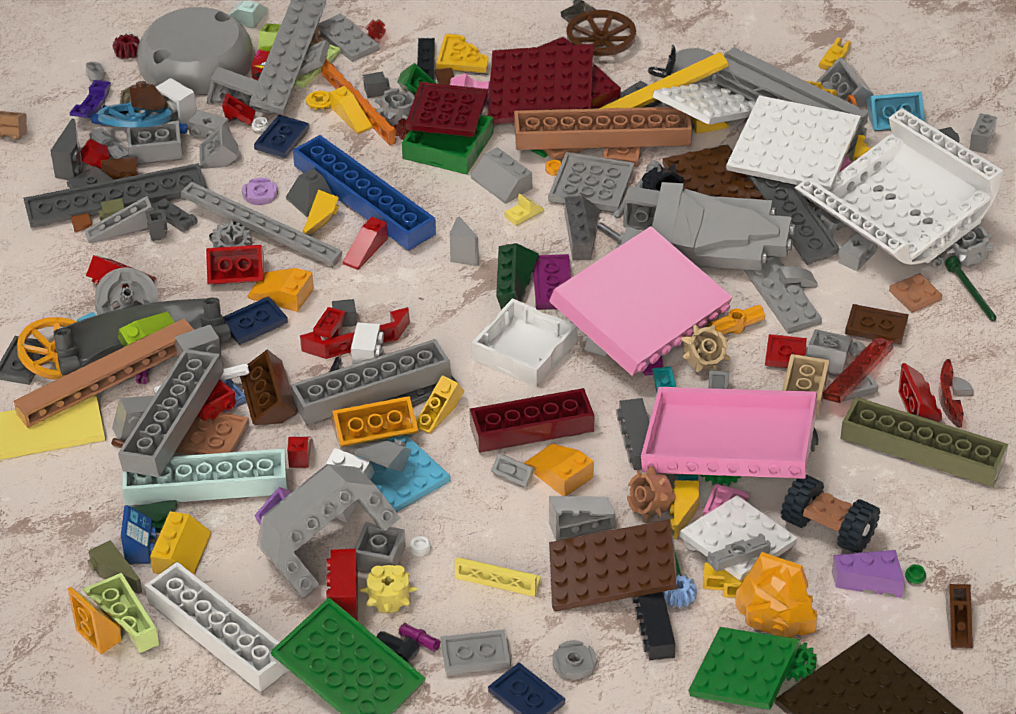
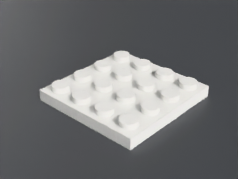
(736, 522)

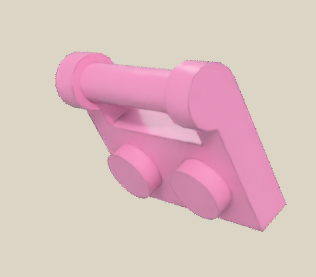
(722, 494)

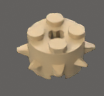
(695, 350)

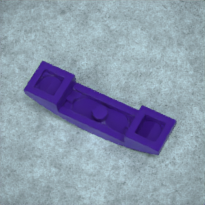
(93, 102)

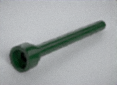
(954, 265)

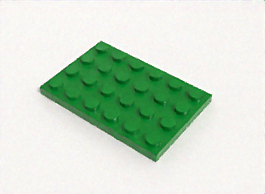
(347, 663)

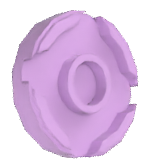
(259, 191)

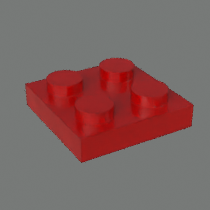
(781, 347)

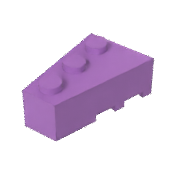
(869, 571)

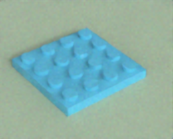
(418, 479)

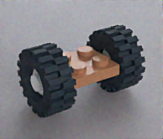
(852, 522)

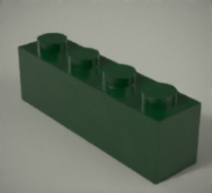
(514, 272)

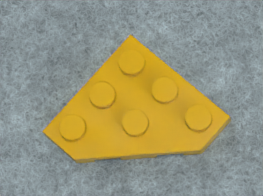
(461, 55)

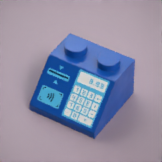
(137, 536)

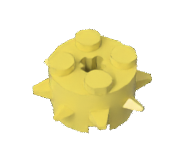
(388, 588)

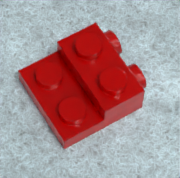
(220, 399)

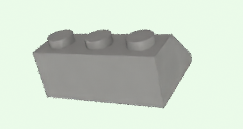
(846, 81)
(502, 175)

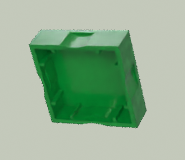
(447, 151)

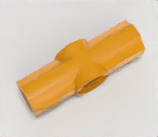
(738, 319)

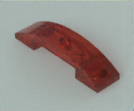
(951, 408)

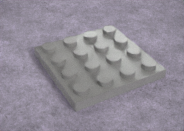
(595, 178)

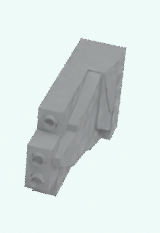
(722, 229)

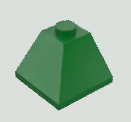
(411, 77)

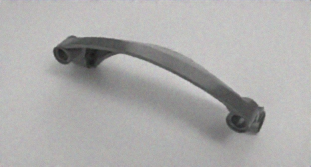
(98, 335)

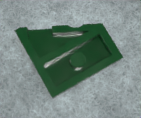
(157, 512)

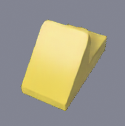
(523, 211)

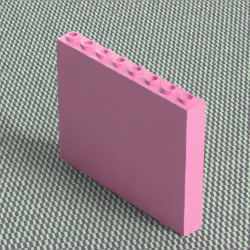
(641, 300)
(730, 432)

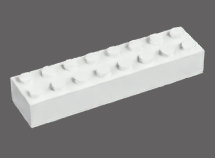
(216, 625)

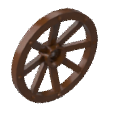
(602, 36)

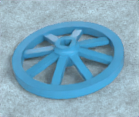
(132, 119)

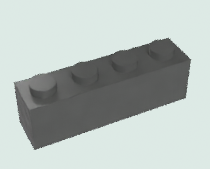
(634, 426)

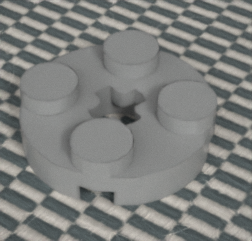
(574, 670)

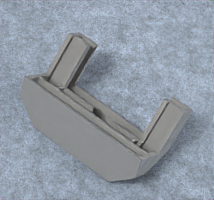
(310, 510)

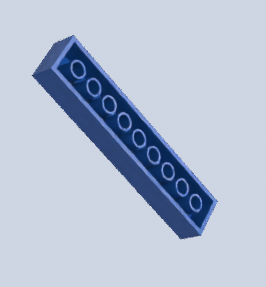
(366, 192)

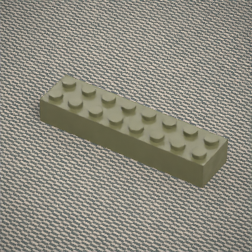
(924, 441)

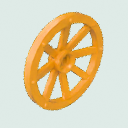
(50, 351)

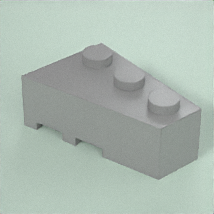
(128, 414)
(579, 515)

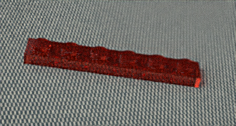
(858, 370)

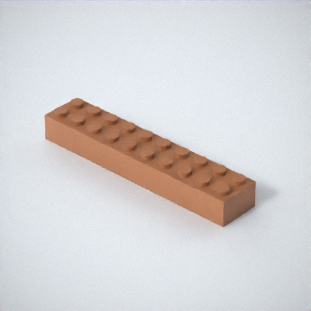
(601, 128)

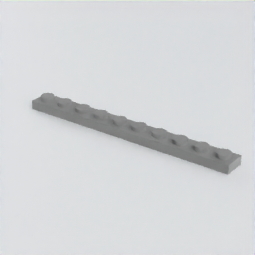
(261, 224)

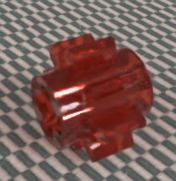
(376, 29)
(401, 128)

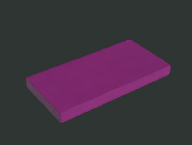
(549, 274)

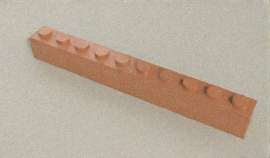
(100, 375)

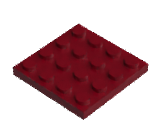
(446, 109)

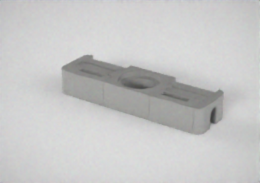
(101, 136)
(727, 557)

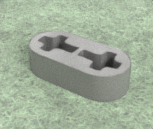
(94, 70)

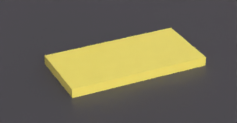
(68, 428)

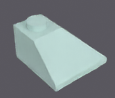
(248, 13)

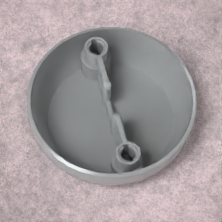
(191, 46)

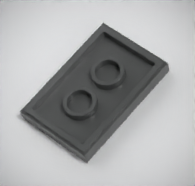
(12, 368)

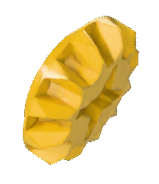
(321, 96)

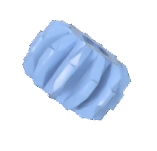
(683, 595)

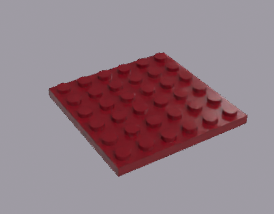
(540, 80)

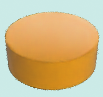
(552, 167)

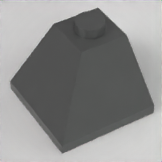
(305, 190)

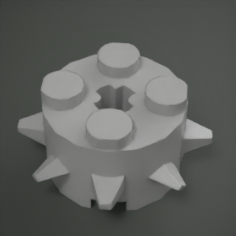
(395, 105)
(972, 246)

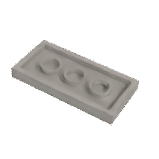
(348, 37)

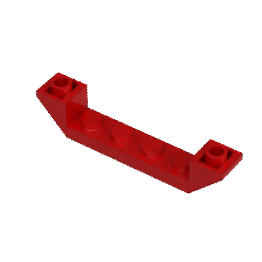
(342, 344)

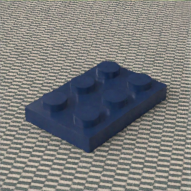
(281, 136)
(254, 320)
(525, 692)

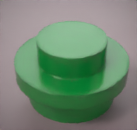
(915, 574)

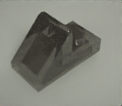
(578, 7)

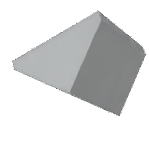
(463, 244)

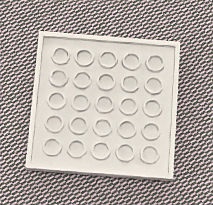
(793, 142)

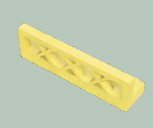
(497, 576)

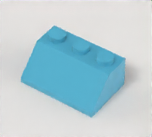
(883, 106)

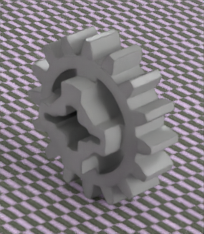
(223, 235)

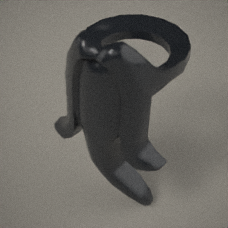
(669, 68)

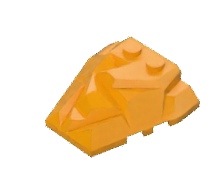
(777, 598)

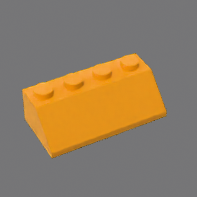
(374, 421)

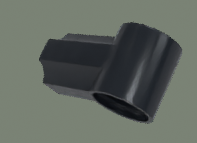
(404, 648)

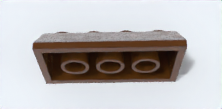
(268, 390)

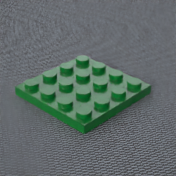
(744, 668)

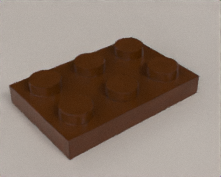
(876, 323)

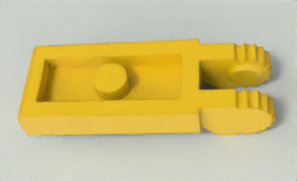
(834, 53)

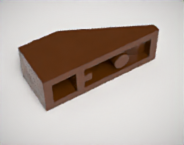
(959, 615)

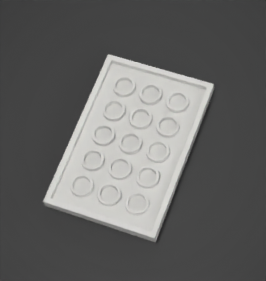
(706, 102)

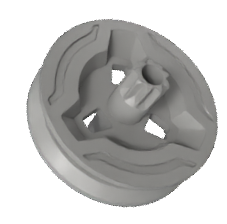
(110, 290)

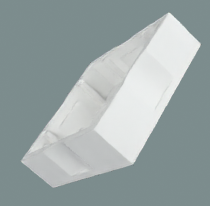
(524, 342)

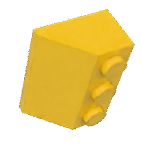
(180, 541)

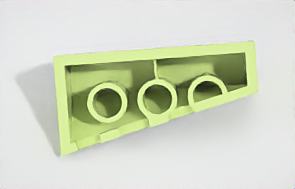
(122, 604)

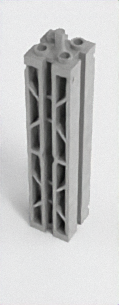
(755, 77)

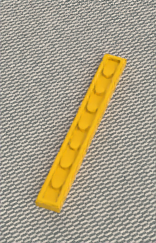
(683, 77)

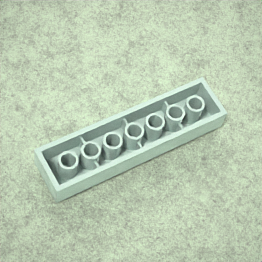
(209, 478)

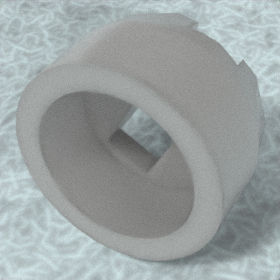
(856, 348)

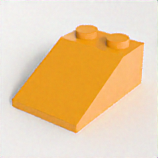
(285, 287)
(562, 468)
(93, 622)

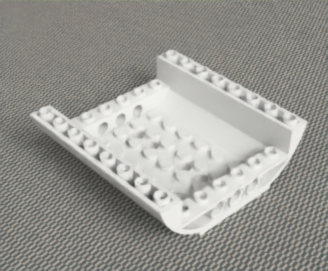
(925, 176)

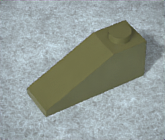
(109, 562)

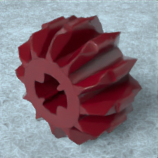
(126, 46)

